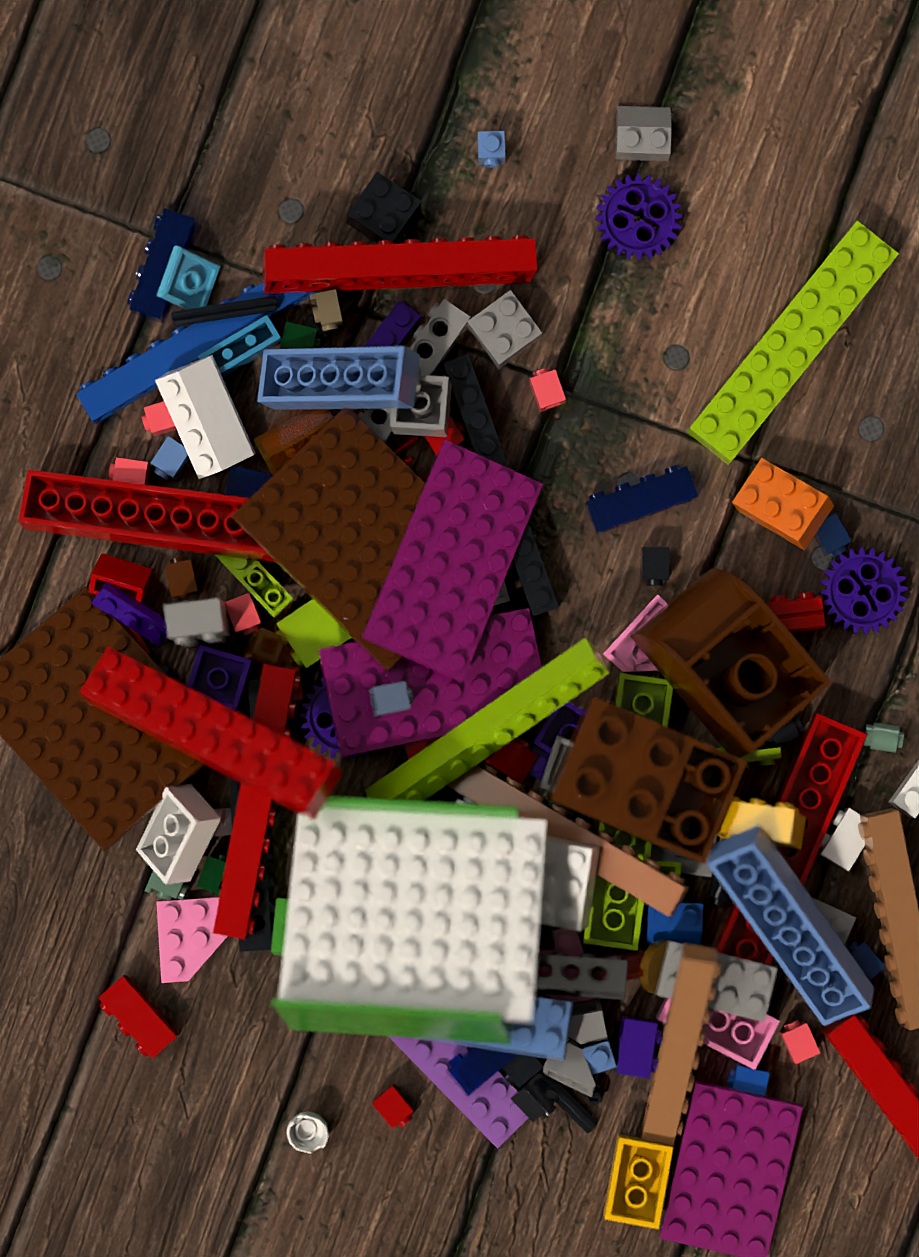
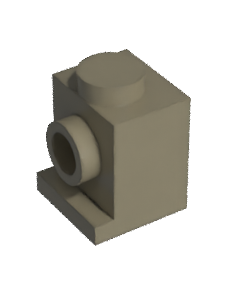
(327, 310)

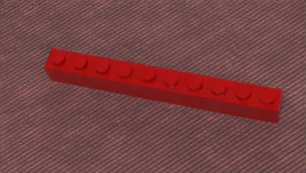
(254, 814)

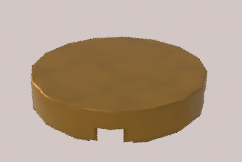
(651, 965)

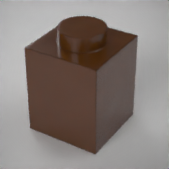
(181, 577)

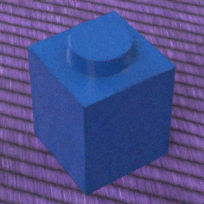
(748, 1079)

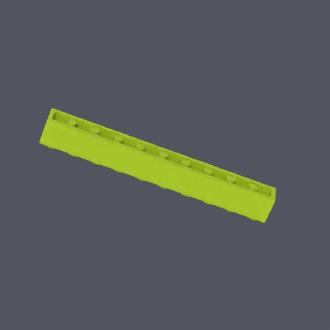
(493, 726)

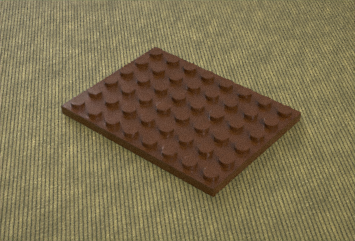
(337, 521)
(85, 757)

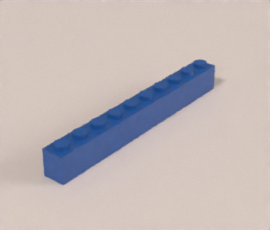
(138, 376)

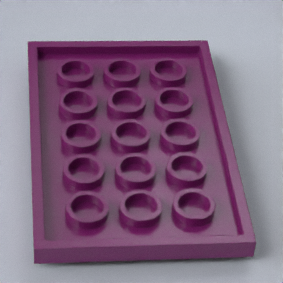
(730, 1171)

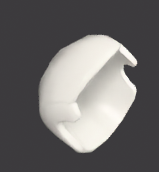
(307, 1132)

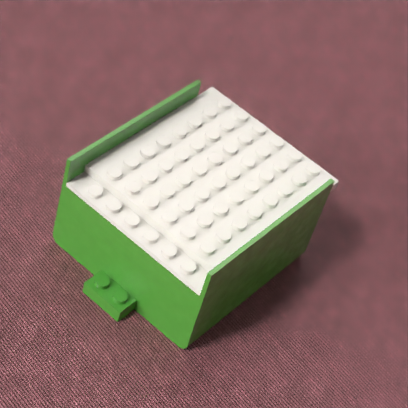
(411, 920)

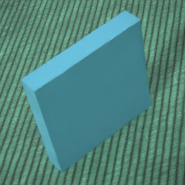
(188, 279)

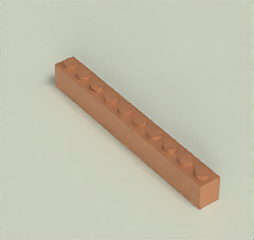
(615, 863)

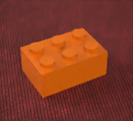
(783, 503)

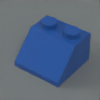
(681, 928)

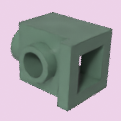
(165, 891)

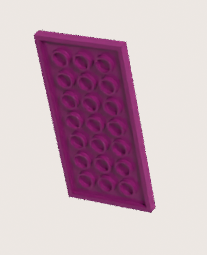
(452, 561)
(440, 703)

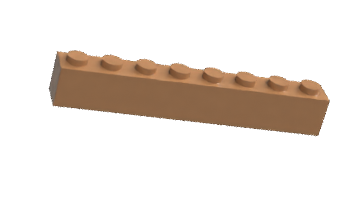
(894, 907)
(679, 1044)

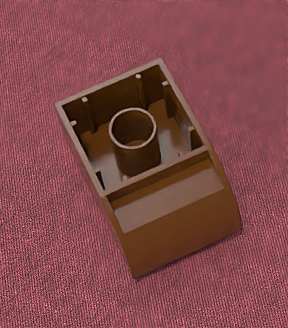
(731, 660)
(646, 779)

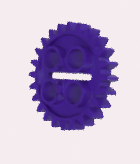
(626, 238)
(883, 577)
(318, 705)

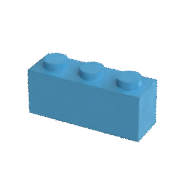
(244, 346)

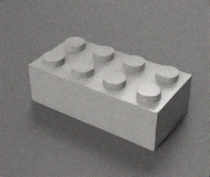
(198, 621)
(740, 988)

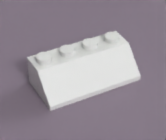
(205, 416)

